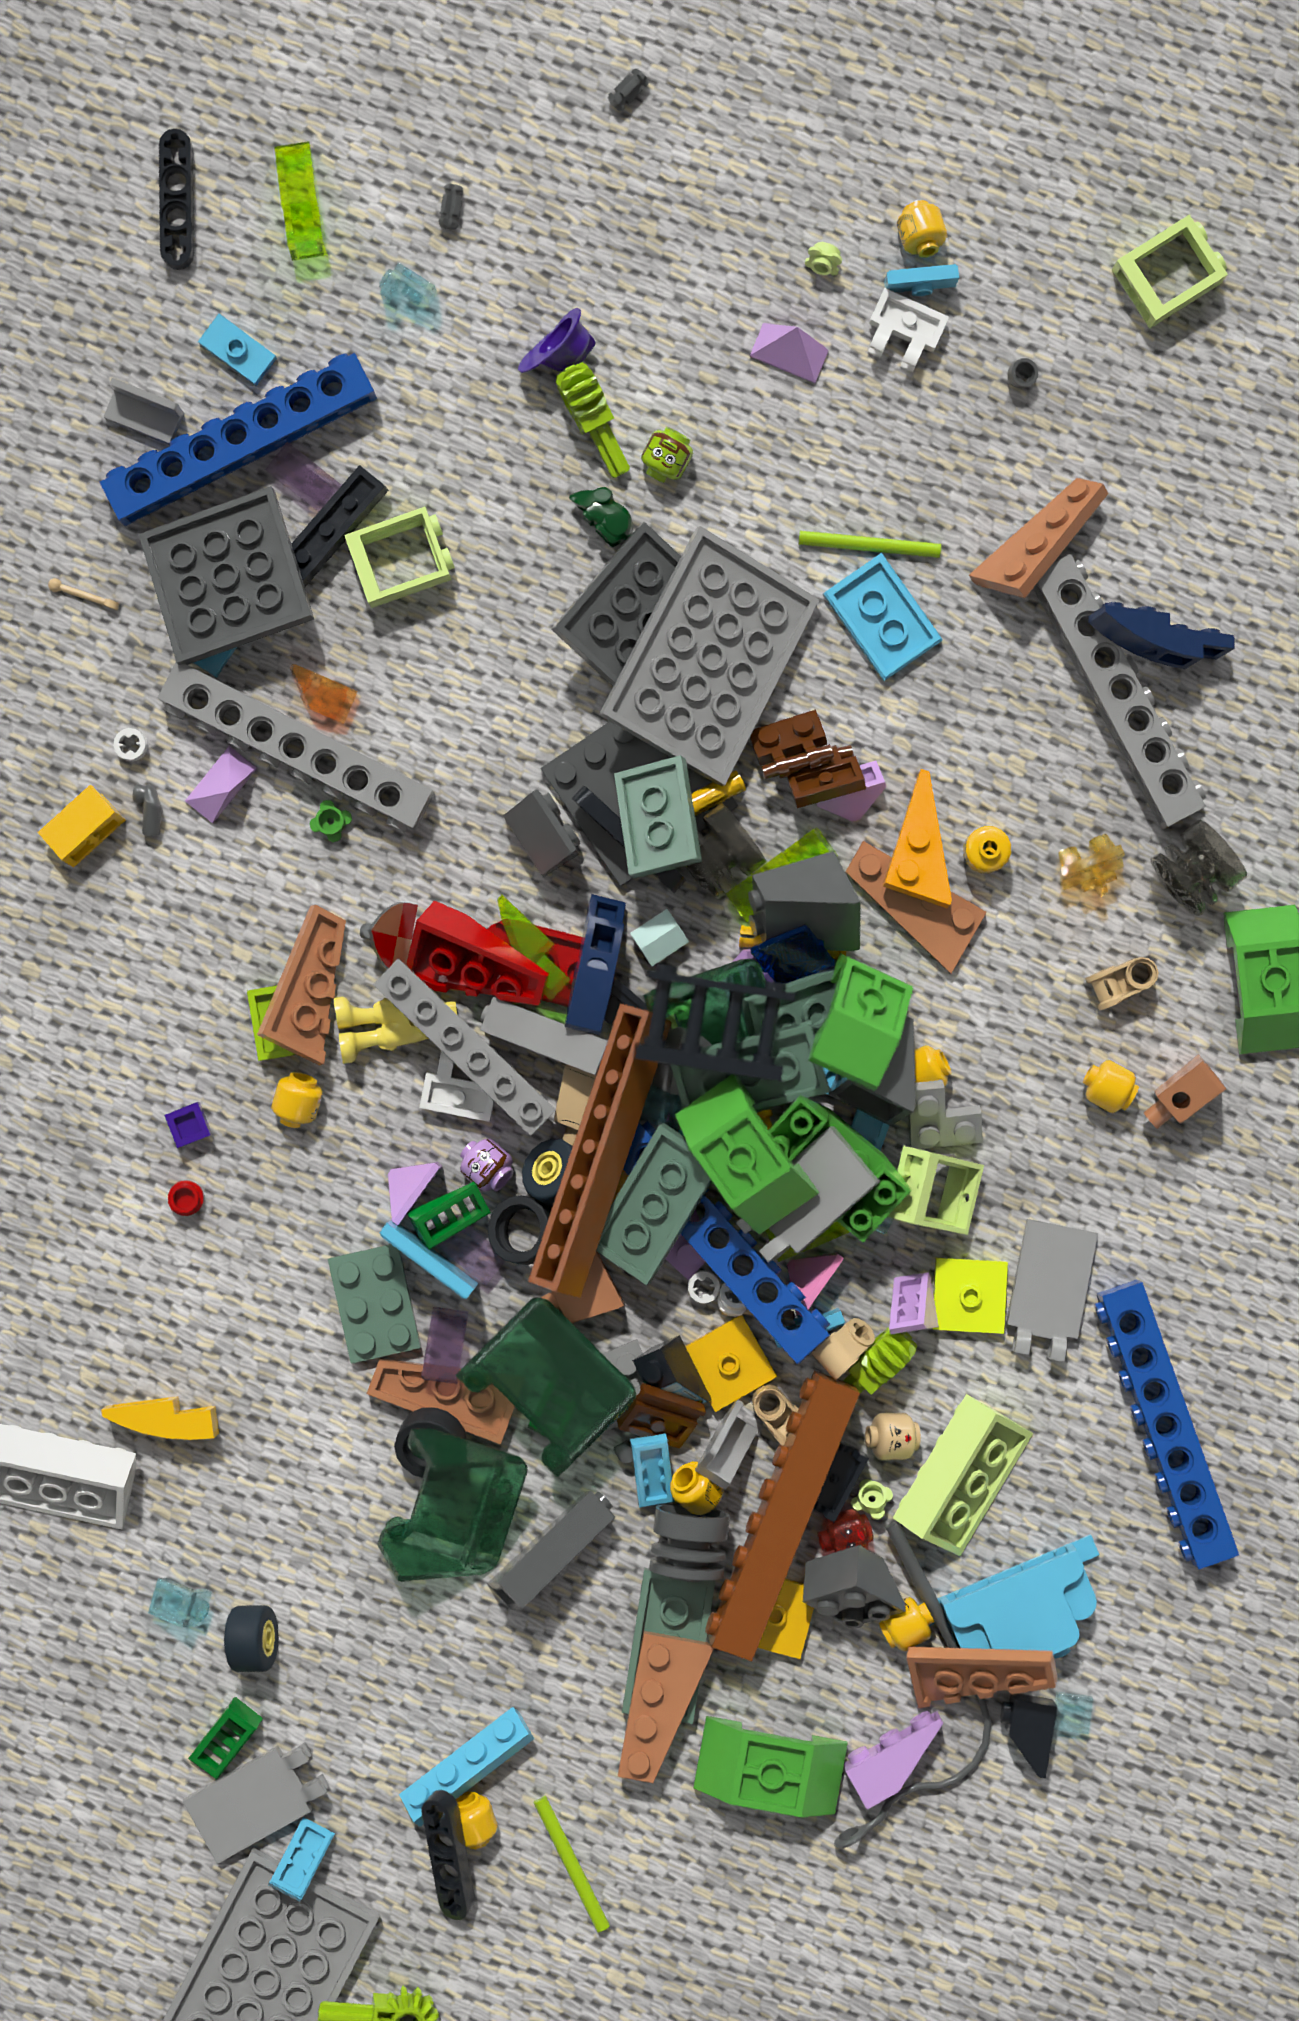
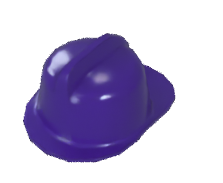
(562, 347)

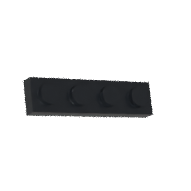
(336, 518)

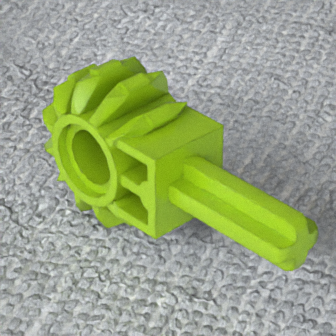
(591, 413)
(881, 1361)
(383, 2008)

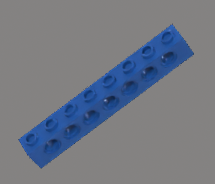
(227, 457)
(796, 1343)
(1217, 1541)

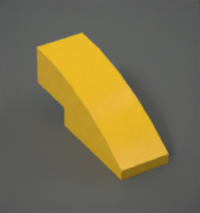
(165, 1419)

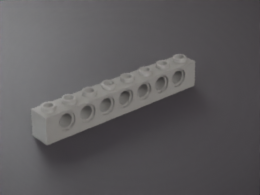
(186, 682)
(1115, 712)

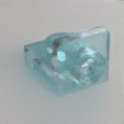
(414, 286)
(179, 1603)

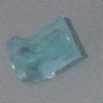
(661, 1108)

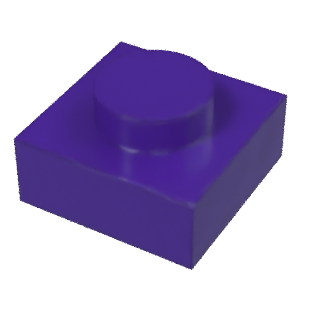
(188, 1124)

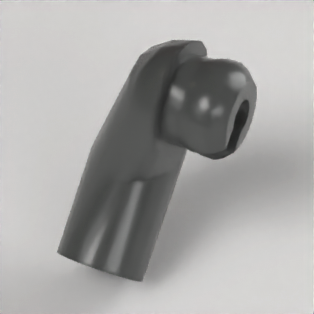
(151, 809)

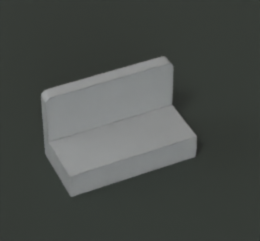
(143, 412)
(726, 1448)

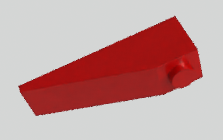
(463, 955)

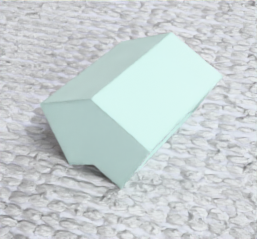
(659, 937)

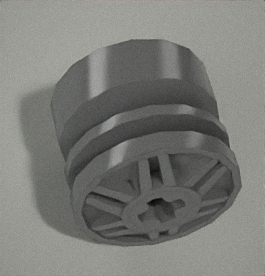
(689, 1549)

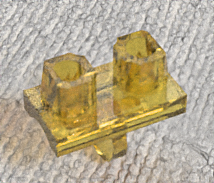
(1093, 870)

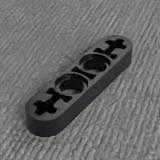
(179, 199)
(612, 825)
(442, 1854)

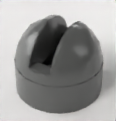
(1025, 368)

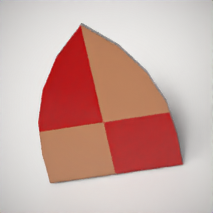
(392, 932)

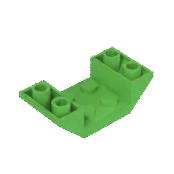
(1267, 976)
(861, 1022)
(805, 1123)
(743, 1156)
(769, 1769)

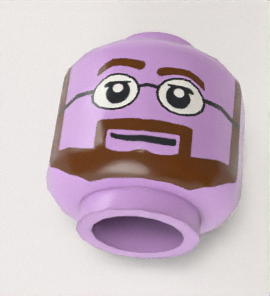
(486, 1165)

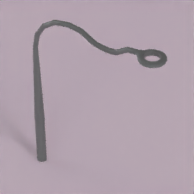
(929, 1597)

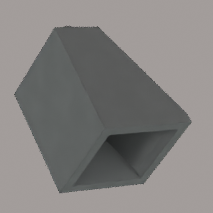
(809, 894)
(896, 1091)

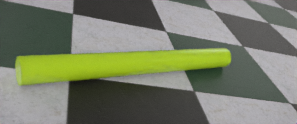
(869, 544)
(571, 1864)

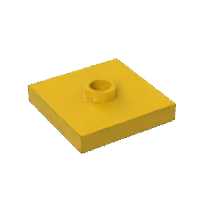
(730, 1362)
(788, 1622)

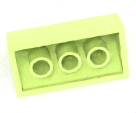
(962, 1475)

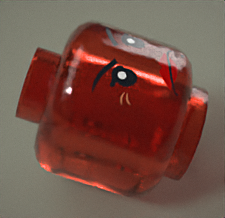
(846, 1532)

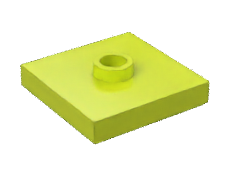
(970, 1295)

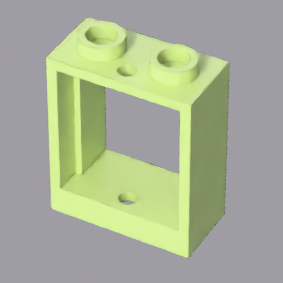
(1140, 290)
(359, 538)
(918, 1171)

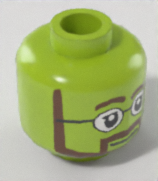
(667, 454)

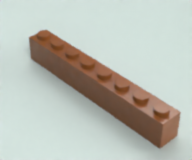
(596, 1157)
(782, 1515)

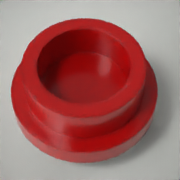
(185, 1198)

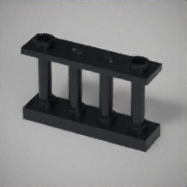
(726, 1057)

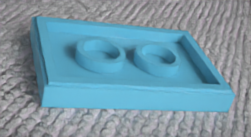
(882, 617)
(428, 1259)

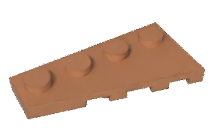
(1035, 546)
(935, 928)
(304, 993)
(479, 1413)
(962, 1672)
(661, 1693)

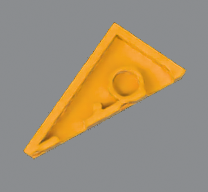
(918, 856)

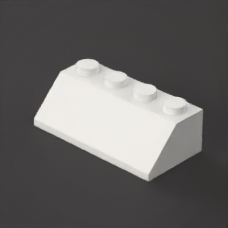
(65, 1476)

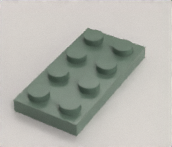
(790, 1049)
(653, 1205)
(673, 1610)

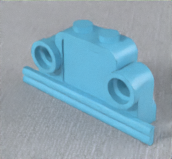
(1026, 1604)

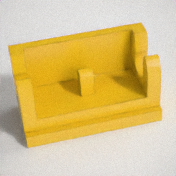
(81, 826)

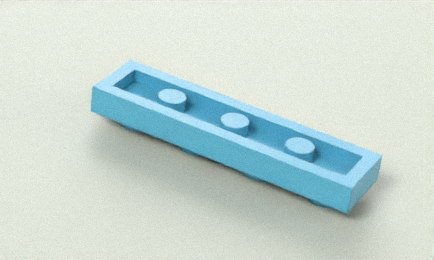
(470, 1762)

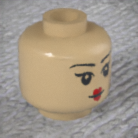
(893, 1436)

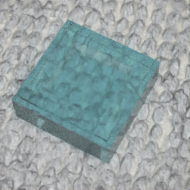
(1073, 1712)

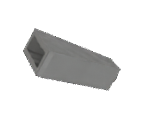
(543, 1035)

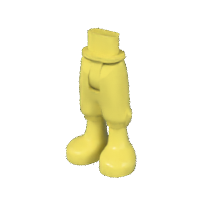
(394, 1029)

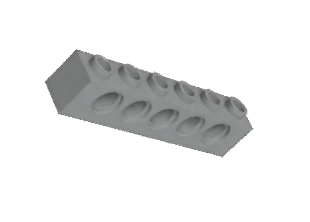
(464, 1047)

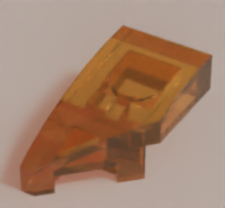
(324, 694)

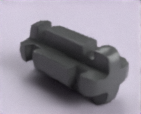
(628, 89)
(451, 206)

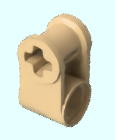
(1120, 982)
(844, 1347)
(777, 1417)

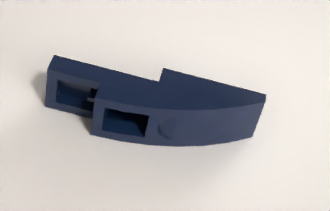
(1153, 638)
(595, 964)

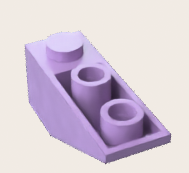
(886, 1766)

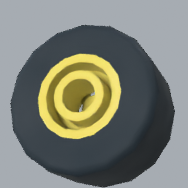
(545, 1169)
(251, 1638)

